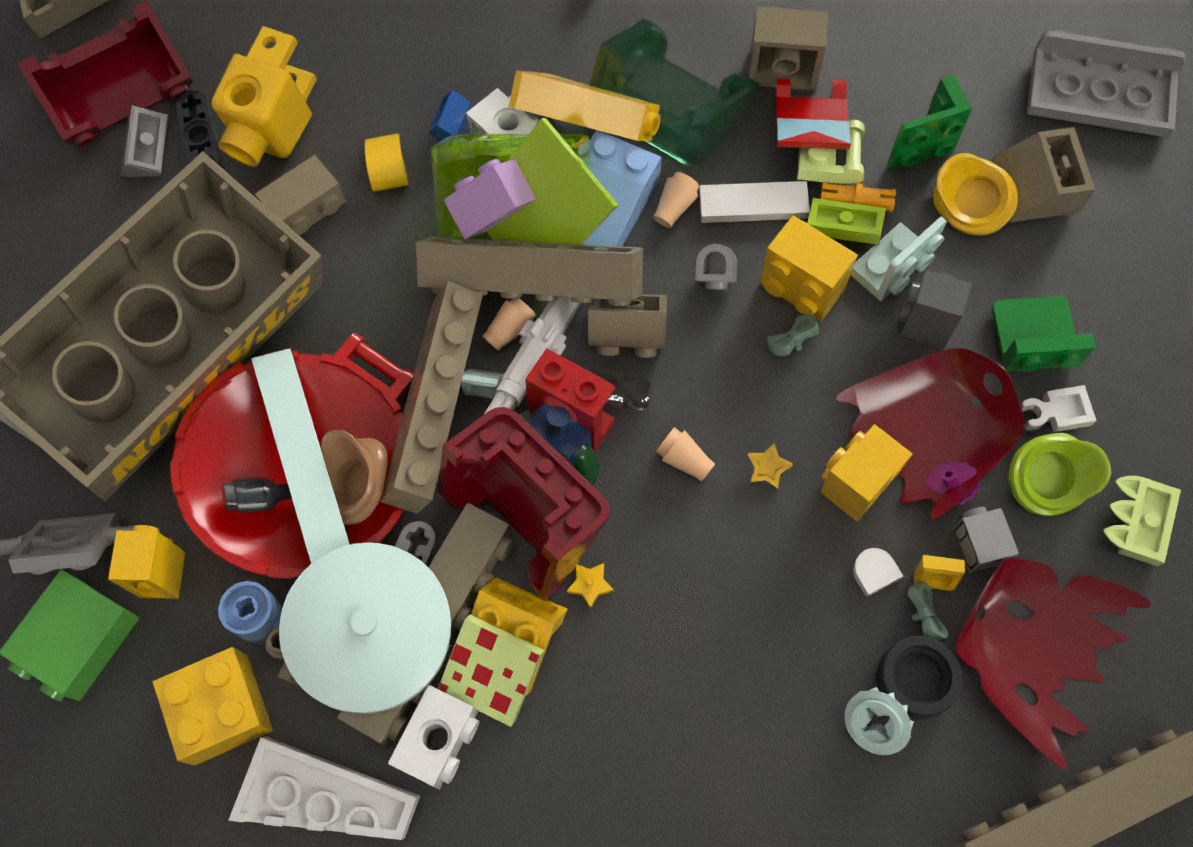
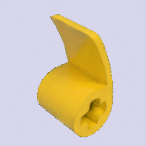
(385, 163)

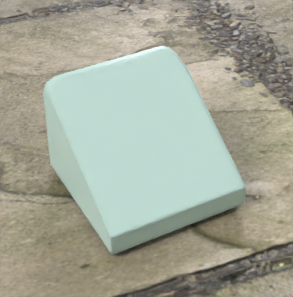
(480, 383)

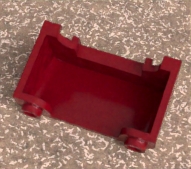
(106, 76)
(530, 486)

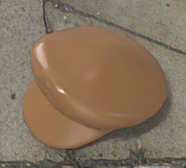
(355, 472)

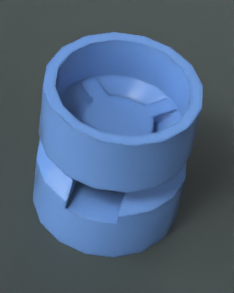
(250, 611)

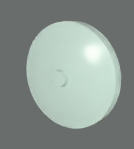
(365, 628)

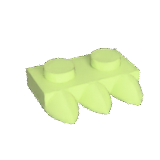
(1146, 518)

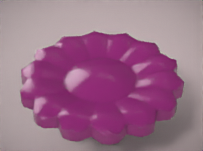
(950, 476)

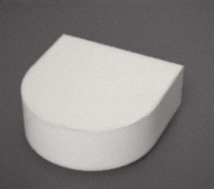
(875, 570)

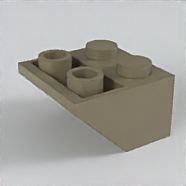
(1048, 174)

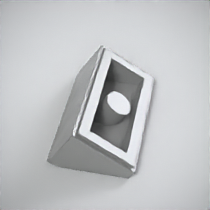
(144, 143)

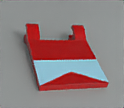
(812, 120)

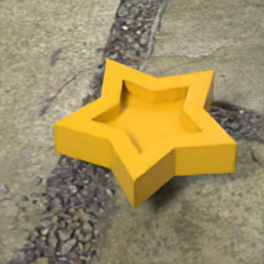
(768, 466)
(590, 583)

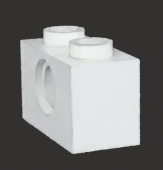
(496, 117)
(434, 712)

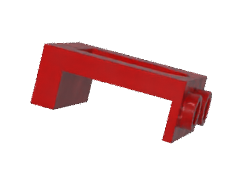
(567, 385)

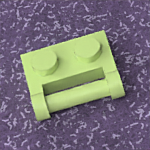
(821, 166)

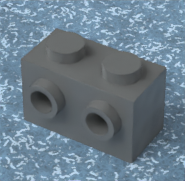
(934, 308)

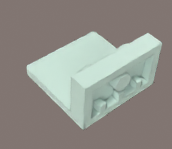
(896, 257)

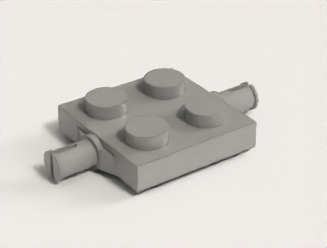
(62, 543)

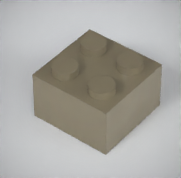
(788, 46)

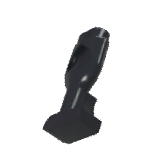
(253, 494)

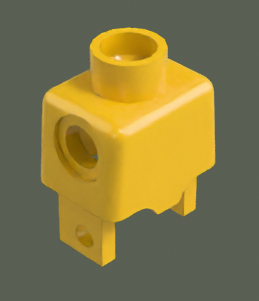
(262, 102)

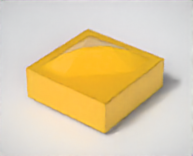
(939, 572)

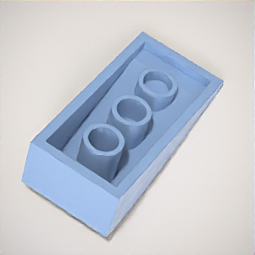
(630, 179)

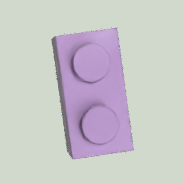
(489, 197)

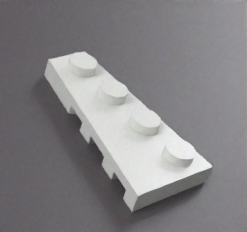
(319, 795)

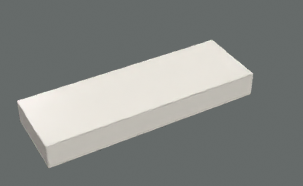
(754, 201)

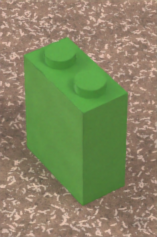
(68, 637)

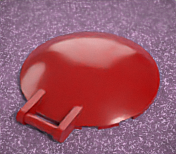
(231, 438)

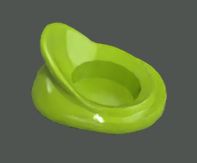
(1057, 473)

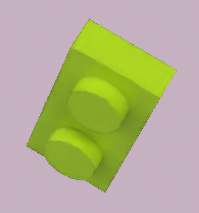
(847, 220)

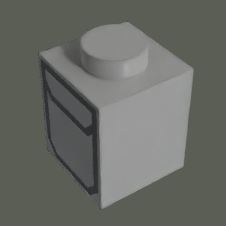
(984, 539)

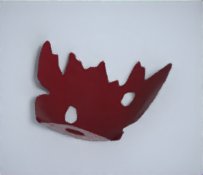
(1043, 648)

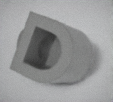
(716, 266)

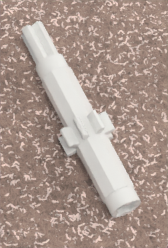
(536, 337)

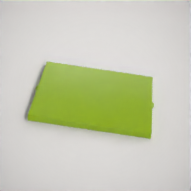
(567, 193)

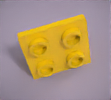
(519, 614)

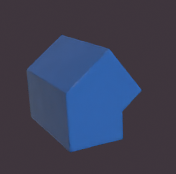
(450, 116)

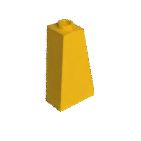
(584, 105)

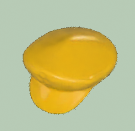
(974, 195)

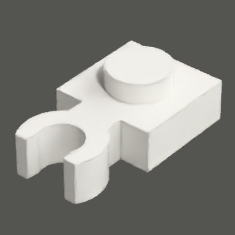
(1062, 408)

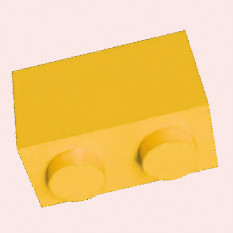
(147, 563)

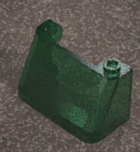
(690, 111)

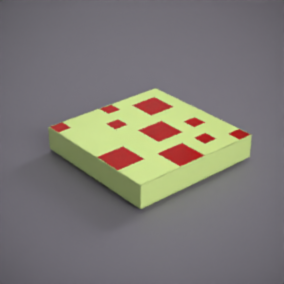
(490, 669)

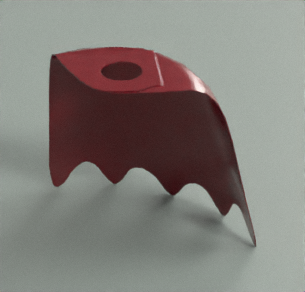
(940, 385)

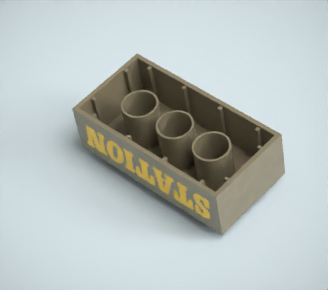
(150, 322)

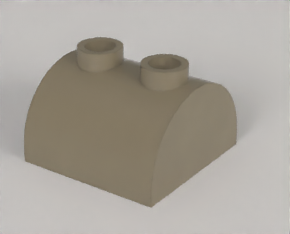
(634, 325)

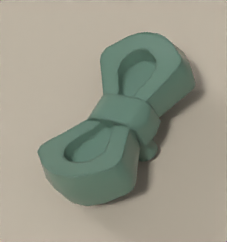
(803, 328)
(922, 598)

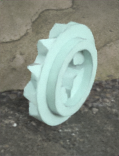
(875, 737)

